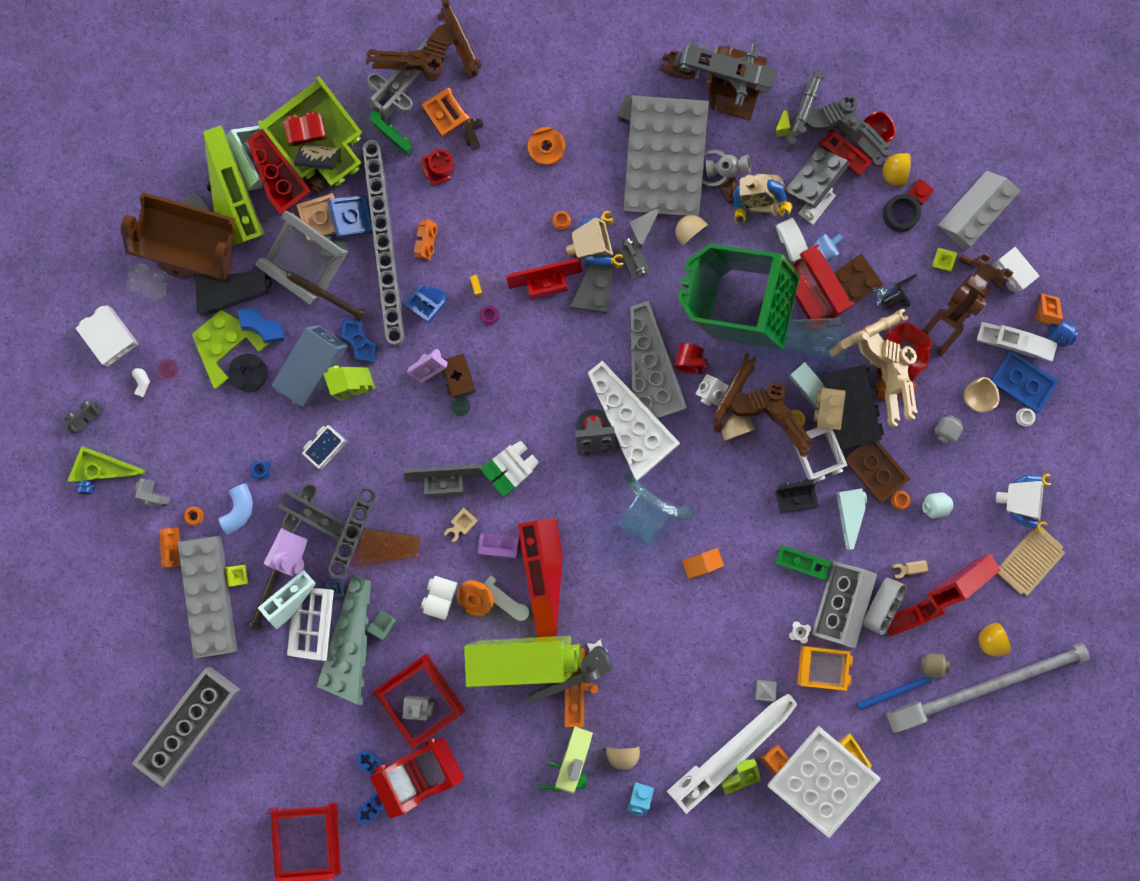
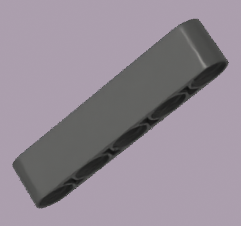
(351, 542)

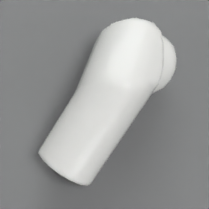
(142, 380)

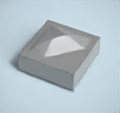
(765, 690)
(574, 769)

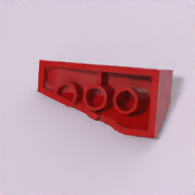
(279, 178)

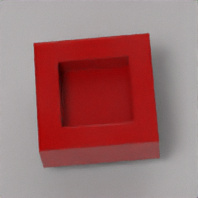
(921, 191)

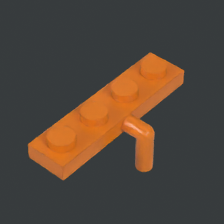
(575, 701)

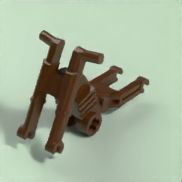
(434, 54)
(968, 297)
(758, 403)

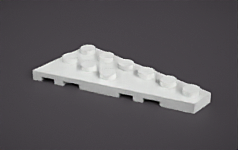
(637, 430)

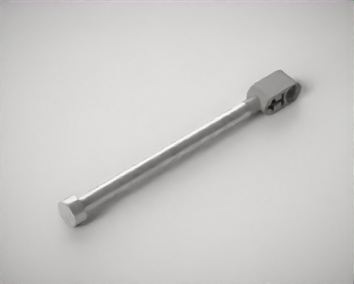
(916, 713)

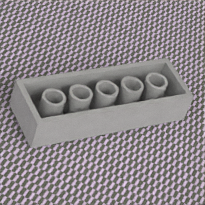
(207, 597)
(186, 726)

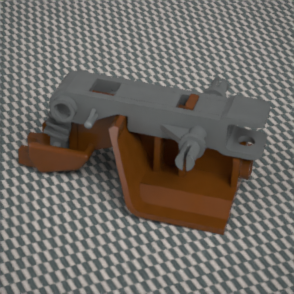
(732, 79)

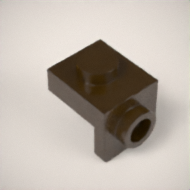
(470, 137)

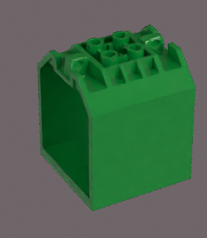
(702, 287)

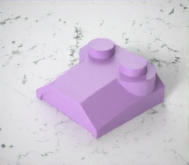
(287, 553)

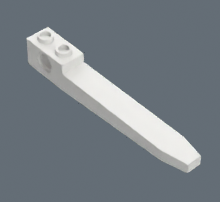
(703, 780)

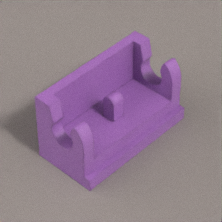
(498, 545)

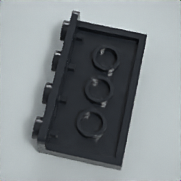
(859, 412)

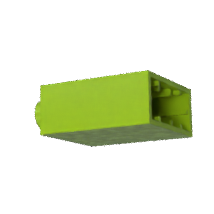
(521, 661)

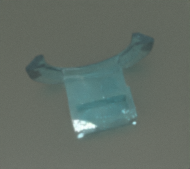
(649, 513)

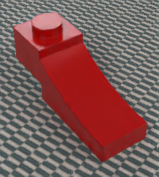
(914, 616)

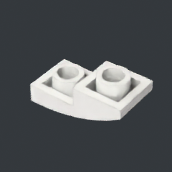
(792, 238)

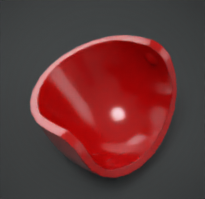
(882, 124)

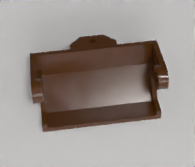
(180, 238)

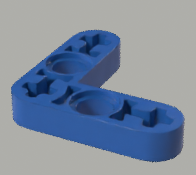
(365, 807)

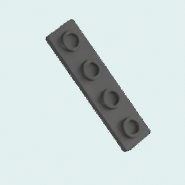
(443, 480)

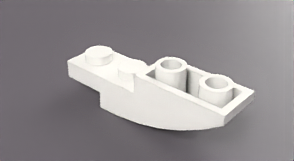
(1017, 341)

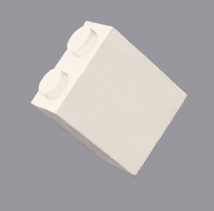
(106, 335)

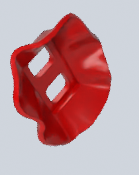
(916, 337)

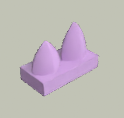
(427, 366)

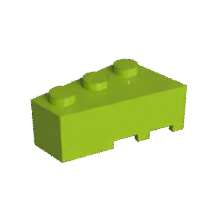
(348, 381)

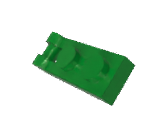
(390, 132)
(802, 562)

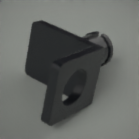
(899, 295)

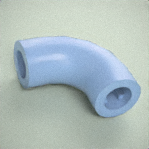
(241, 509)

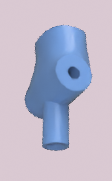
(828, 246)

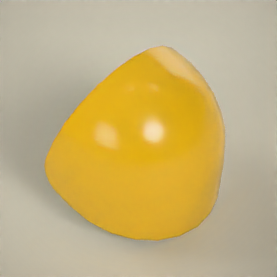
(897, 169)
(994, 640)

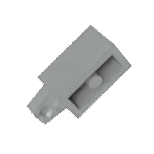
(417, 707)

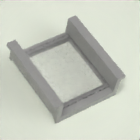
(305, 253)

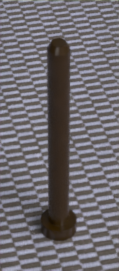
(327, 296)
(265, 596)

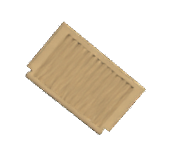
(1030, 561)

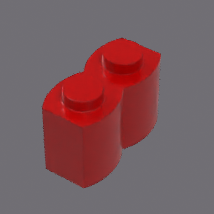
(304, 129)

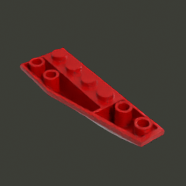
(543, 570)

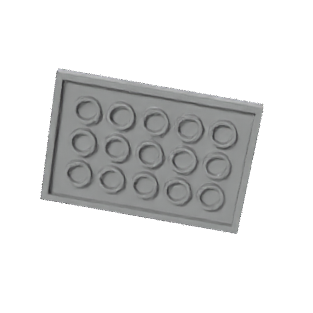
(665, 155)

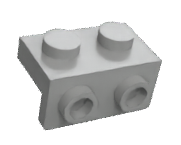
(144, 491)

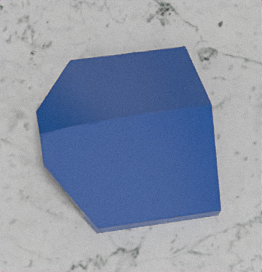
(426, 302)

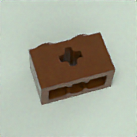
(465, 385)

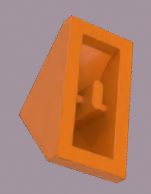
(703, 563)

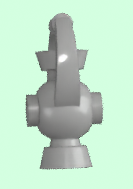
(721, 167)

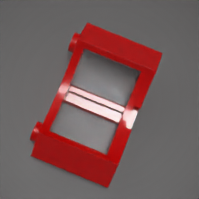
(416, 777)

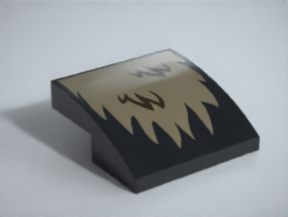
(317, 157)

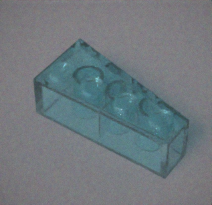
(817, 336)

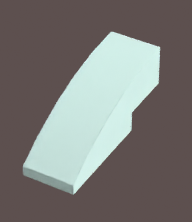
(808, 383)

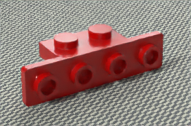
(545, 279)

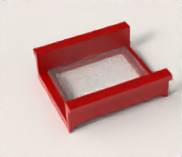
(818, 288)

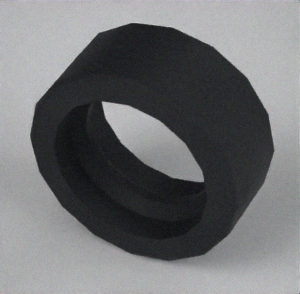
(912, 202)

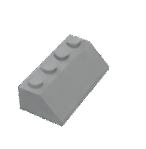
(978, 209)
(844, 604)

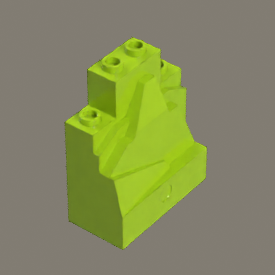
(338, 126)

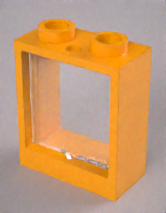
(824, 668)

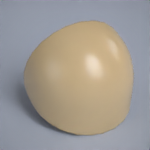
(689, 227)
(981, 395)
(735, 426)
(623, 758)

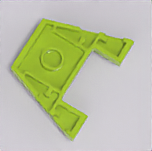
(218, 339)

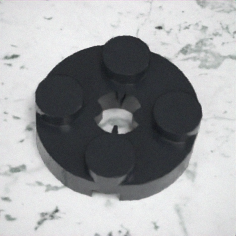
(254, 364)

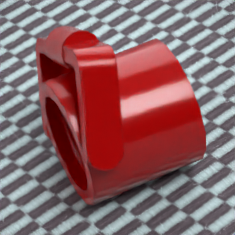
(440, 165)
(690, 359)

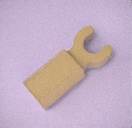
(911, 568)

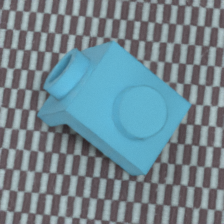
(640, 799)

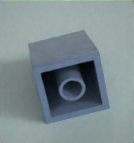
(304, 368)

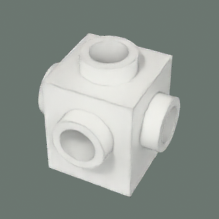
(711, 390)

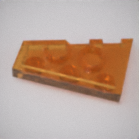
(386, 545)

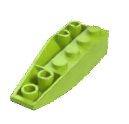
(228, 187)

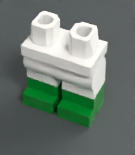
(516, 468)

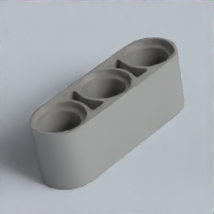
(884, 606)

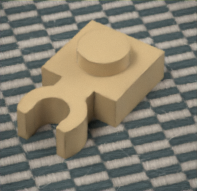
(463, 523)

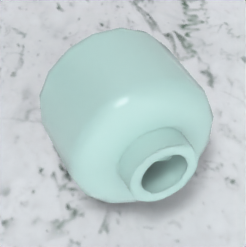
(937, 505)

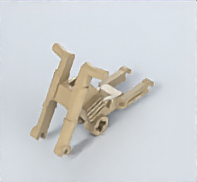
(891, 360)

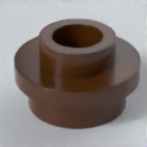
(316, 184)

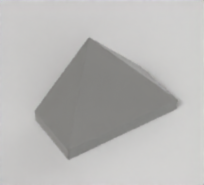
(642, 226)

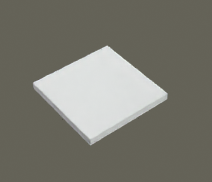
(823, 782)

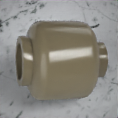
(935, 665)

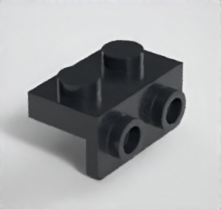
(796, 496)

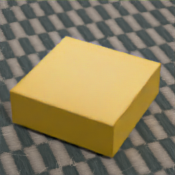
(476, 286)

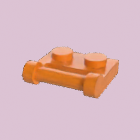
(440, 115)

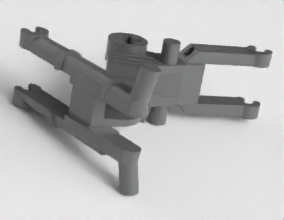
(837, 116)

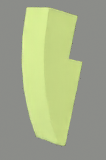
(576, 749)

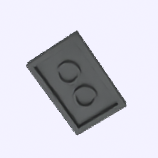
(816, 177)

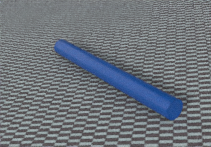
(893, 693)

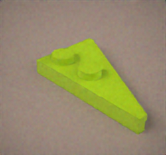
(95, 466)

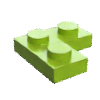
(747, 775)

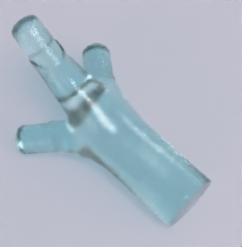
(881, 293)

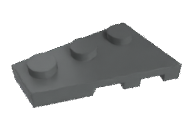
(594, 289)

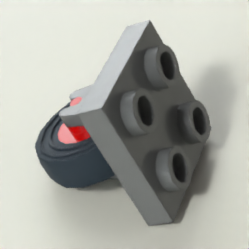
(594, 433)

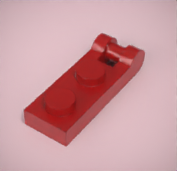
(844, 149)

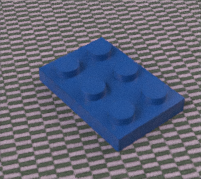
(1024, 381)

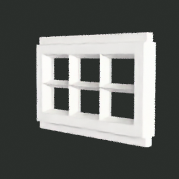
(324, 627)

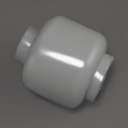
(948, 429)

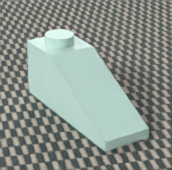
(851, 510)
(287, 600)

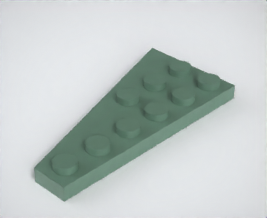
(348, 645)

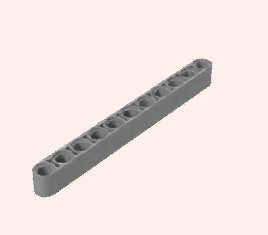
(383, 234)

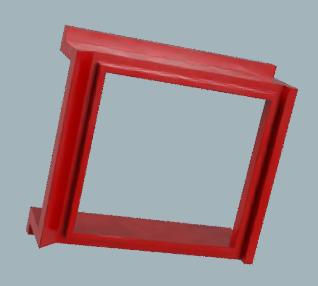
(441, 684)
(333, 845)

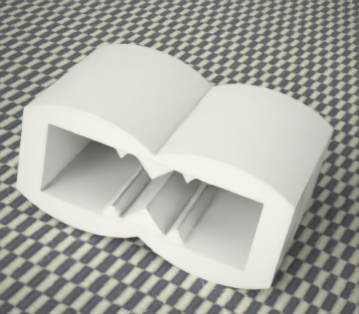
(439, 597)

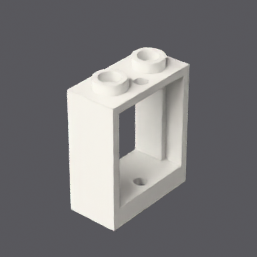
(835, 449)

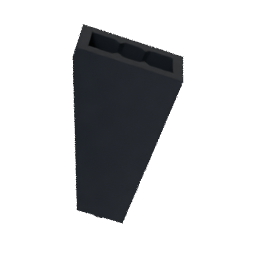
(238, 288)

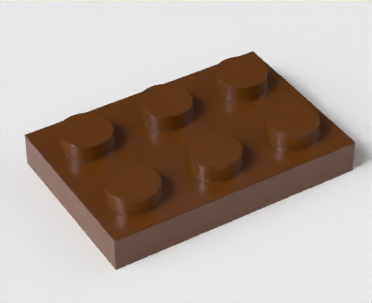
(857, 278)
(876, 470)

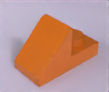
(1049, 310)

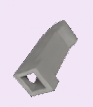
(504, 601)

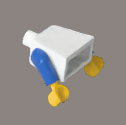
(1025, 500)

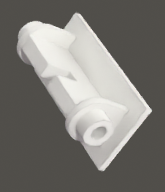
(812, 214)

